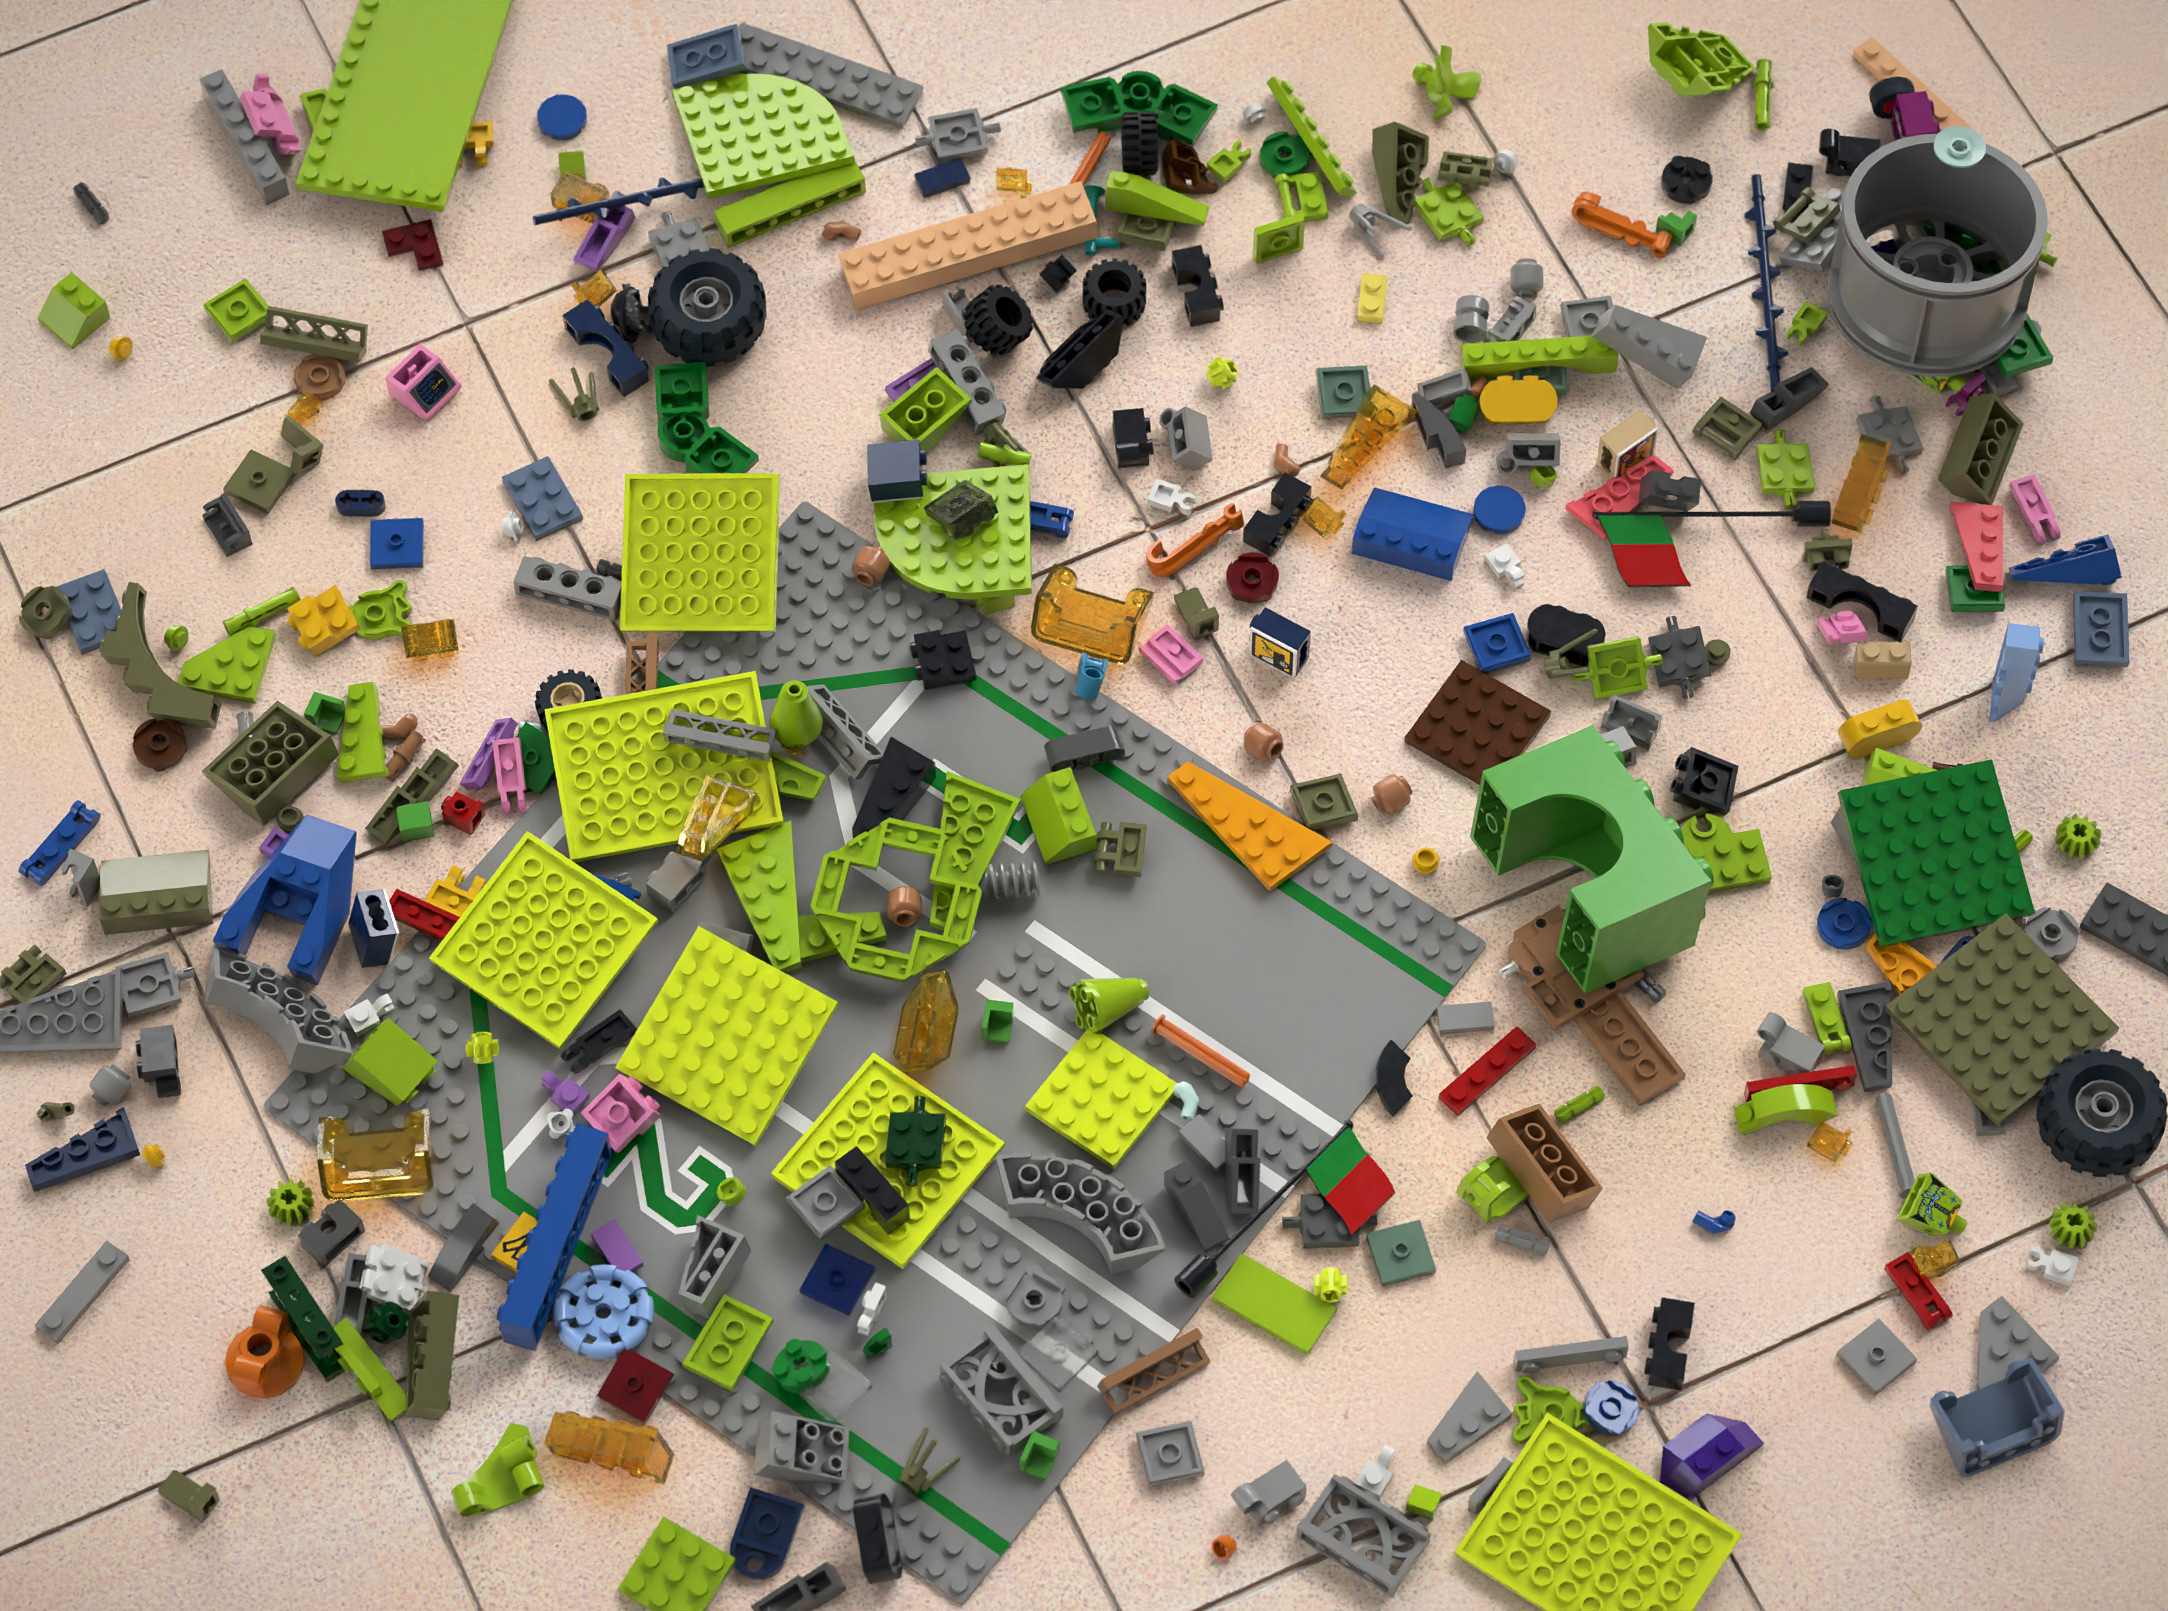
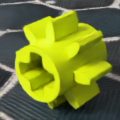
(1222, 373)
(482, 1047)
(1330, 1284)

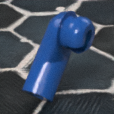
(1715, 1225)

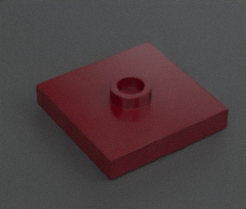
(635, 1385)

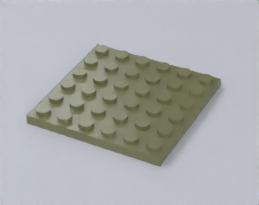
(2000, 1018)

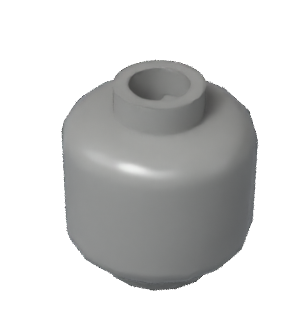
(1526, 277)
(110, 1085)

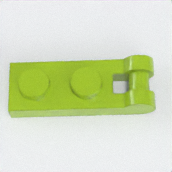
(1826, 1018)

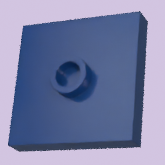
(396, 543)
(1497, 643)

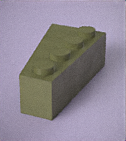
(430, 1354)

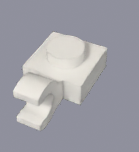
(1505, 563)
(365, 1016)
(1376, 1476)

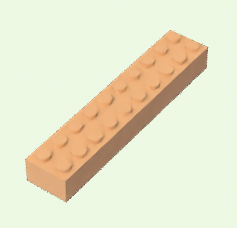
(968, 245)

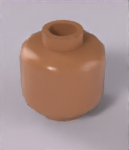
(870, 565)
(1263, 742)
(1391, 794)
(904, 906)

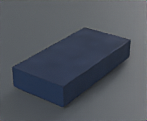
(942, 177)

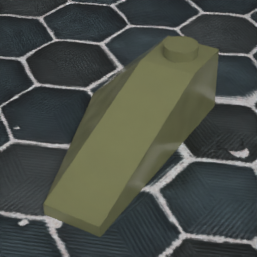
(1398, 160)

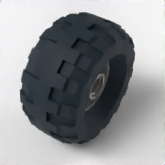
(707, 307)
(2102, 1112)

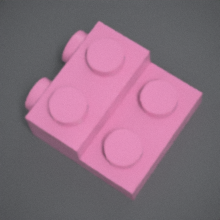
(622, 1111)

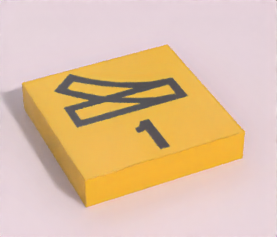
(514, 1242)

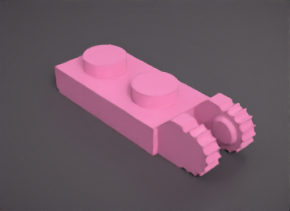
(2035, 507)
(510, 772)

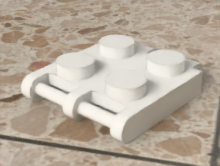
(393, 1276)

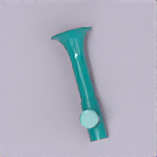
(1093, 193)

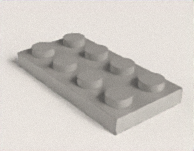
(1820, 250)

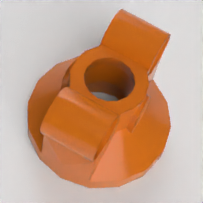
(273, 1372)

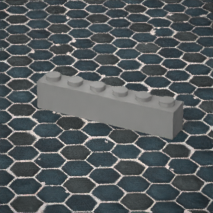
(249, 148)

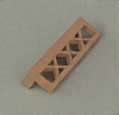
(651, 662)
(1148, 1362)

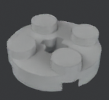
(2053, 920)
(1031, 1285)

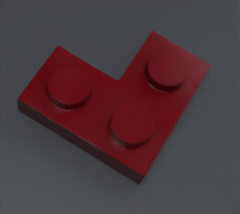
(417, 238)

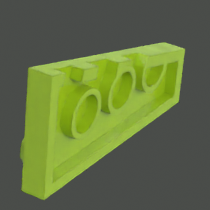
(361, 744)

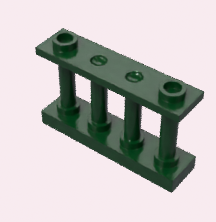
(304, 1317)

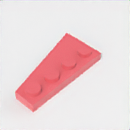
(1616, 495)
(1982, 542)

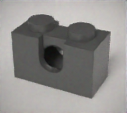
(1657, 486)
(327, 1246)

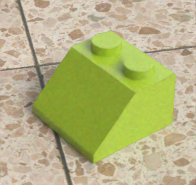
(73, 310)

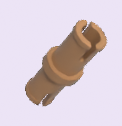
(404, 754)

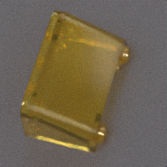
(1088, 620)
(375, 1161)

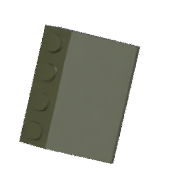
(273, 764)
(155, 892)

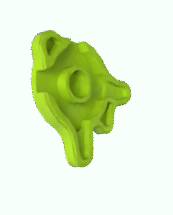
(382, 611)
(1541, 1401)

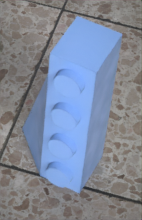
(2015, 668)

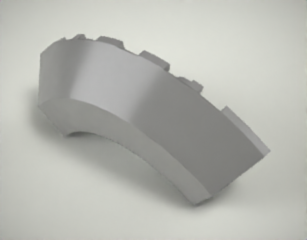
(278, 1006)
(1084, 1200)

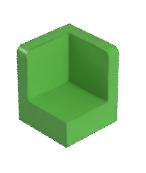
(1678, 227)
(325, 712)
(415, 821)
(997, 1021)
(1039, 1455)

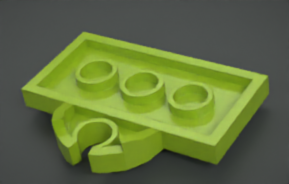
(1733, 857)

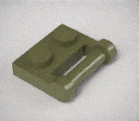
(1812, 220)
(1733, 422)

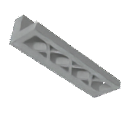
(836, 734)
(718, 741)

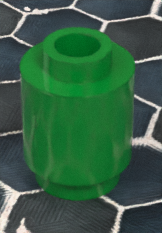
(1464, 413)

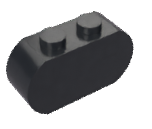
(1555, 626)
(877, 1538)

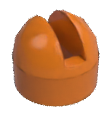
(1220, 1543)

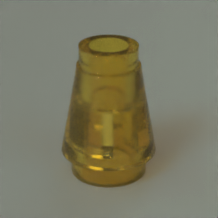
(305, 407)

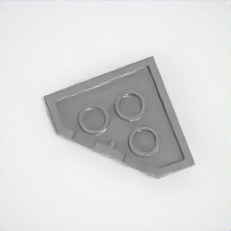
(2007, 1338)

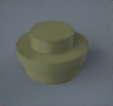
(1717, 651)
(289, 818)

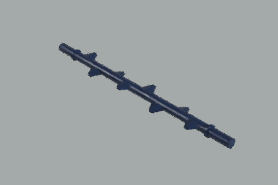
(618, 199)
(1767, 273)

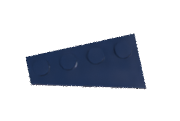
(100, 1147)

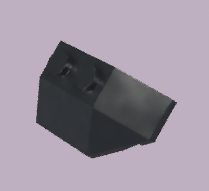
(1083, 353)

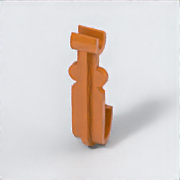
(1613, 224)
(1195, 545)

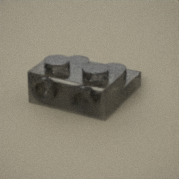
(962, 509)

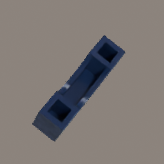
(589, 326)

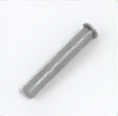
(1895, 1143)

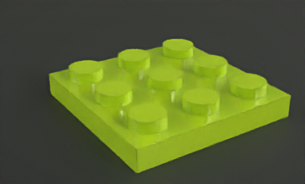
(676, 1571)

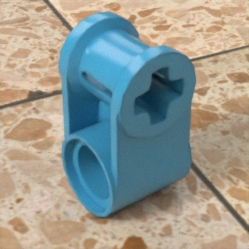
(1090, 676)

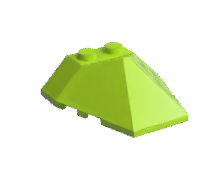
(1696, 61)

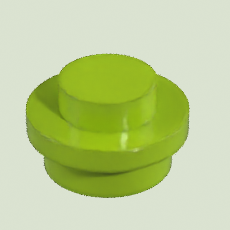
(176, 637)

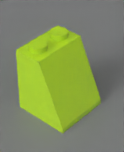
(391, 1063)

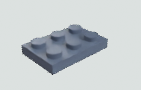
(706, 56)
(542, 498)
(93, 609)
(2100, 629)

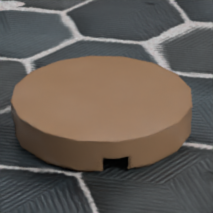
(320, 375)

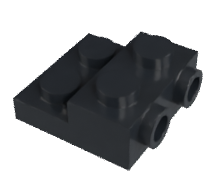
(942, 658)
(1704, 781)

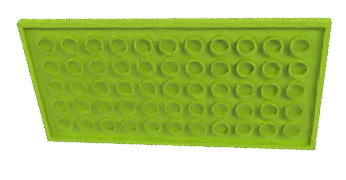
(404, 100)

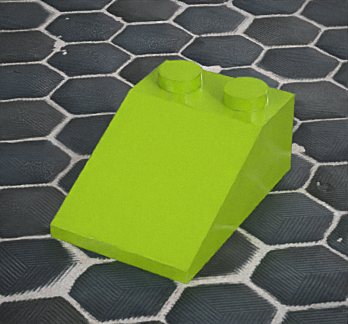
(925, 410)

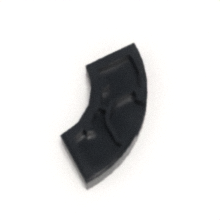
(1390, 1078)

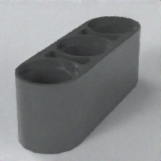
(1085, 749)

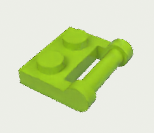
(1309, 195)

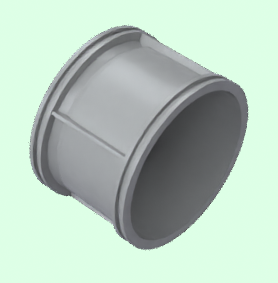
(1926, 303)

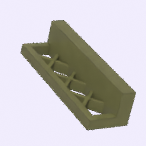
(314, 343)

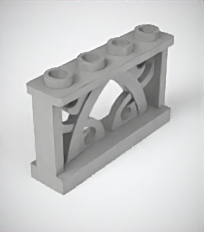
(1000, 1353)
(1372, 1509)

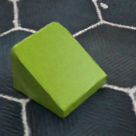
(572, 163)
(1423, 1501)

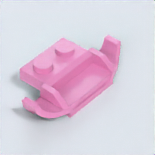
(269, 116)

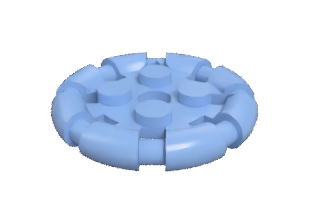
(603, 1296)

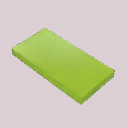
(1274, 1304)

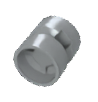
(1471, 319)

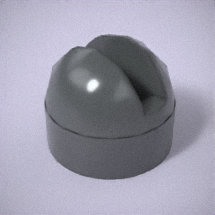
(1836, 881)

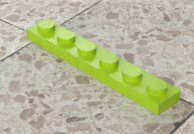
(1315, 142)

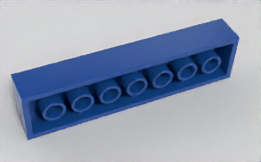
(554, 1237)

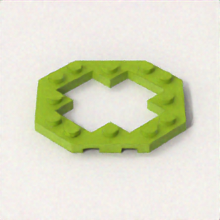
(927, 947)

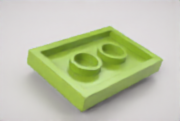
(728, 1342)

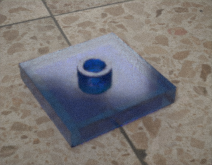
(837, 1279)

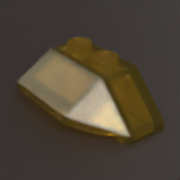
(927, 1023)

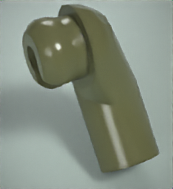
(55, 1110)

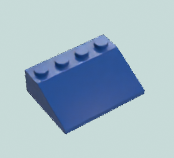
(1411, 533)

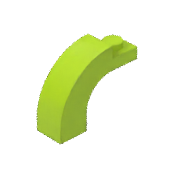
(1785, 1103)

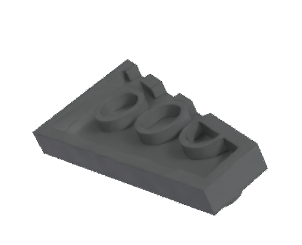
(1869, 1032)

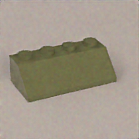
(1981, 449)

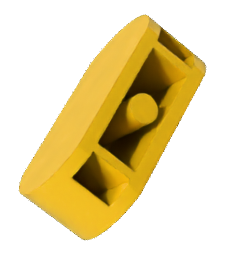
(1518, 401)
(1879, 728)

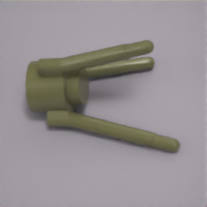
(584, 407)
(997, 435)
(1559, 666)
(914, 1475)

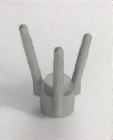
(1365, 219)

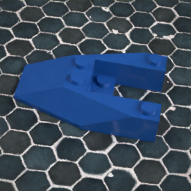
(303, 882)

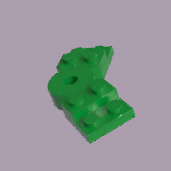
(1104, 101)
(683, 409)

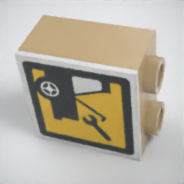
(1627, 444)

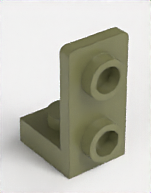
(308, 448)
(1196, 613)
(189, 1495)

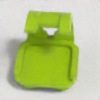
(1491, 1189)

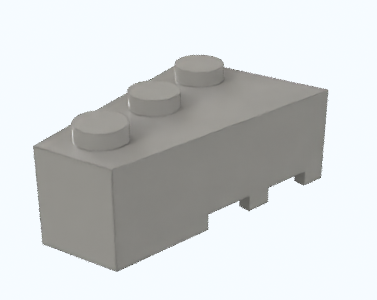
(712, 1266)

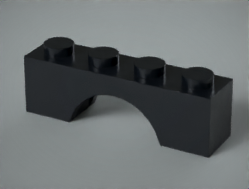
(1835, 586)

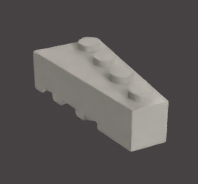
(1651, 343)

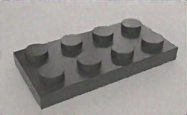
(2129, 926)

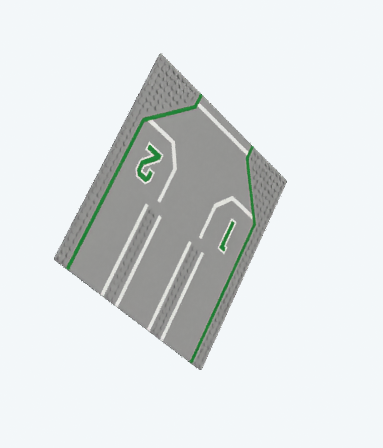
(1277, 981)

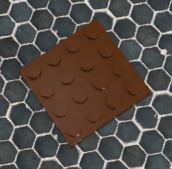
(1476, 723)

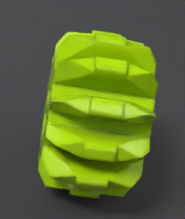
(2078, 836)
(301, 1202)
(2083, 1225)

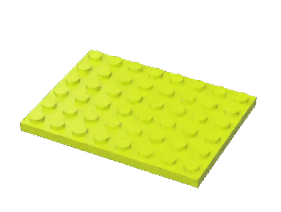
(631, 788)
(1593, 1532)

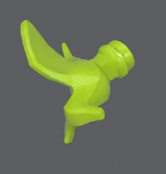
(1444, 83)

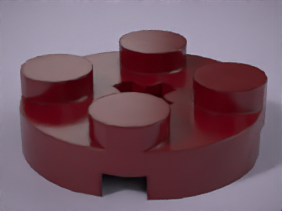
(1249, 591)

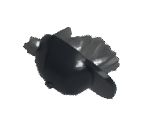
(629, 313)

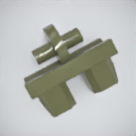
(1827, 548)

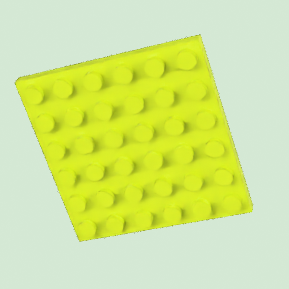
(700, 552)
(543, 940)
(727, 1036)
(861, 1119)

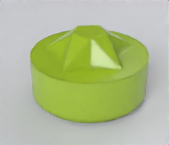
(1543, 476)
(731, 1191)

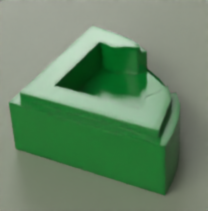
(877, 1344)

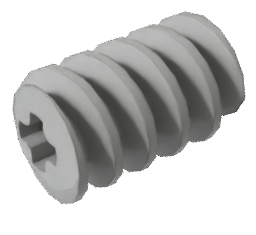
(1012, 880)

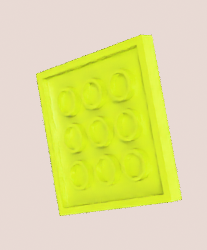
(1101, 1097)

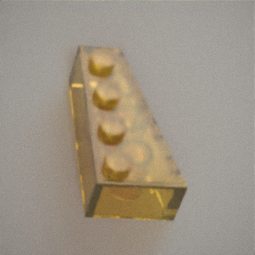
(1370, 429)
(610, 1444)

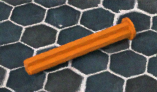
(1091, 158)
(1200, 1051)

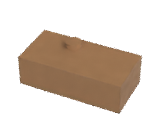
(1544, 1163)

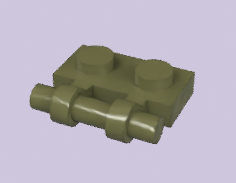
(1465, 169)
(1129, 851)
(36, 980)

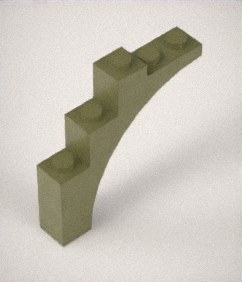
(143, 675)

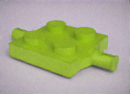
(1448, 211)
(1785, 468)
(1618, 667)

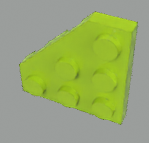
(232, 666)

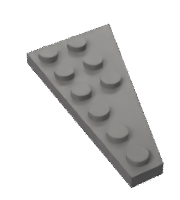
(67, 1019)

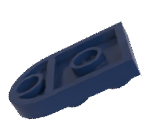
(765, 1532)

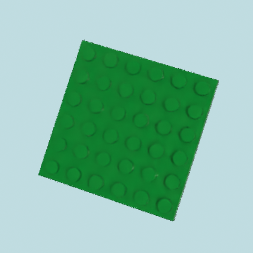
(1935, 853)

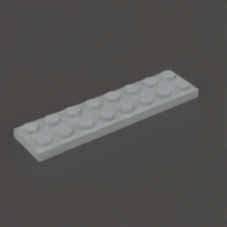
(832, 76)

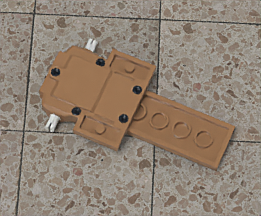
(1601, 1014)

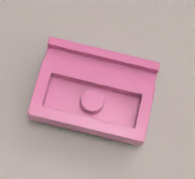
(1842, 627)
(1171, 654)

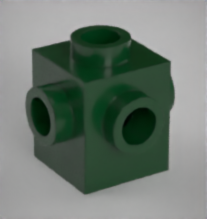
(386, 1322)

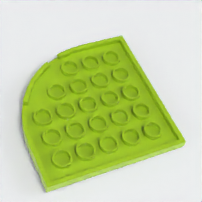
(759, 131)
(978, 566)

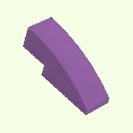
(604, 237)

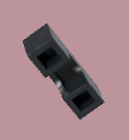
(1192, 267)
(1269, 531)
(883, 1200)
(1666, 1366)

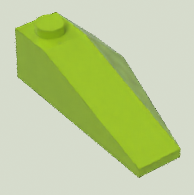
(1145, 198)

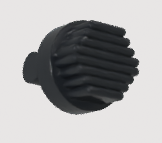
(1058, 273)

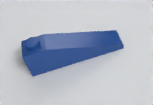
(2090, 563)

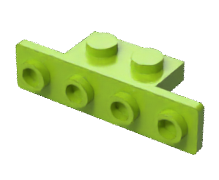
(369, 1371)

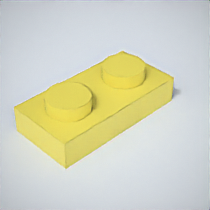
(1372, 298)

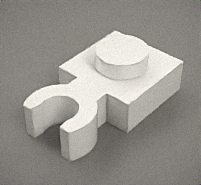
(1167, 496)
(2057, 1266)
(873, 1303)

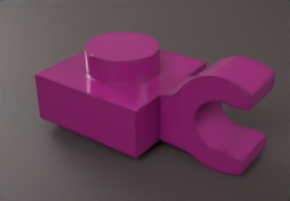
(1969, 389)

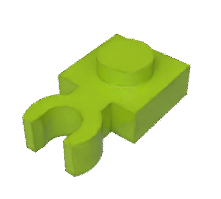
(1227, 163)
(1806, 321)

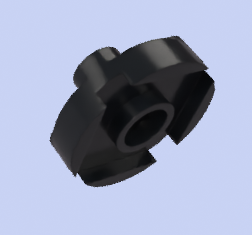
(1686, 167)

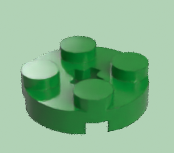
(1282, 142)
(794, 1354)

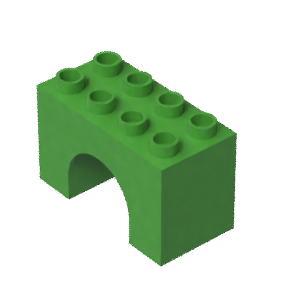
(1586, 809)

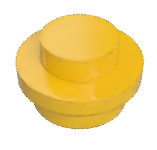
(120, 347)
(1425, 861)
(154, 1155)

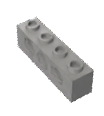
(955, 345)
(577, 598)

